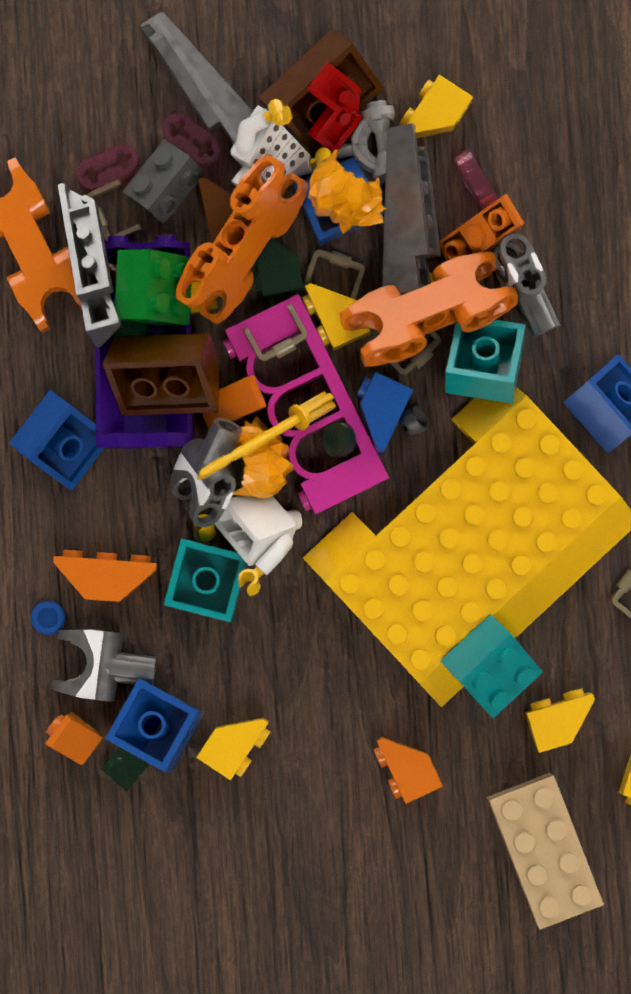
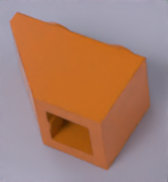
(73, 737)
(410, 768)

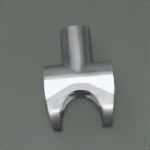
(526, 268)
(215, 489)
(104, 665)

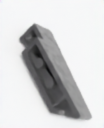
(201, 84)
(409, 212)
(89, 264)

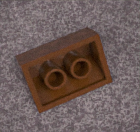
(293, 84)
(164, 374)

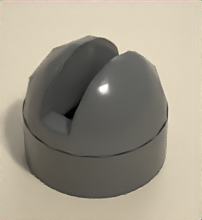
(414, 420)

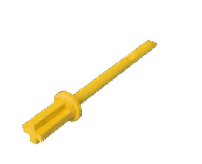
(299, 416)

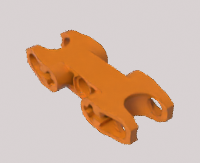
(257, 216)
(40, 269)
(410, 316)

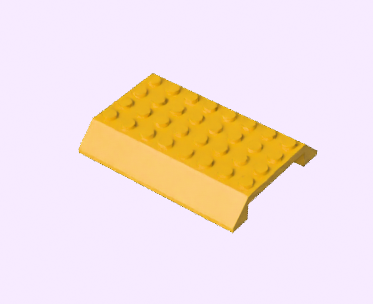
(484, 539)

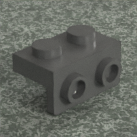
(164, 181)

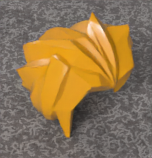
(344, 196)
(265, 466)

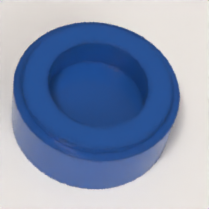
(48, 617)

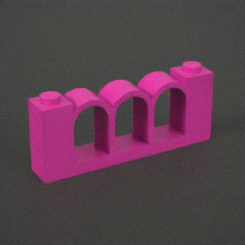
(346, 479)

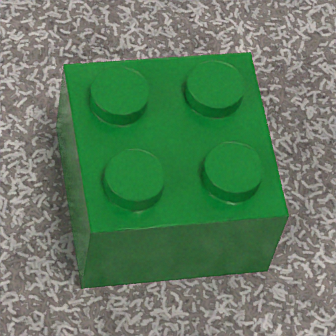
(148, 287)

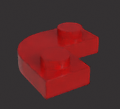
(343, 106)

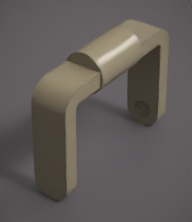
(106, 188)
(341, 260)
(284, 347)
(421, 358)
(623, 587)

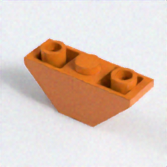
(483, 230)
(105, 576)

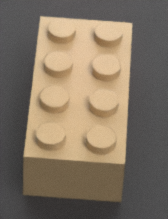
(545, 851)

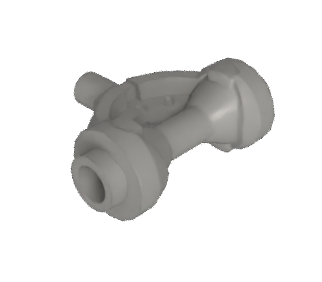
(374, 119)

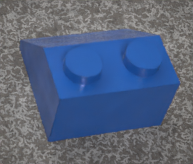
(605, 404)
(382, 407)
(58, 440)
(154, 726)

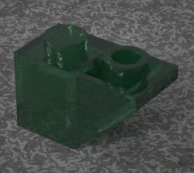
(277, 271)

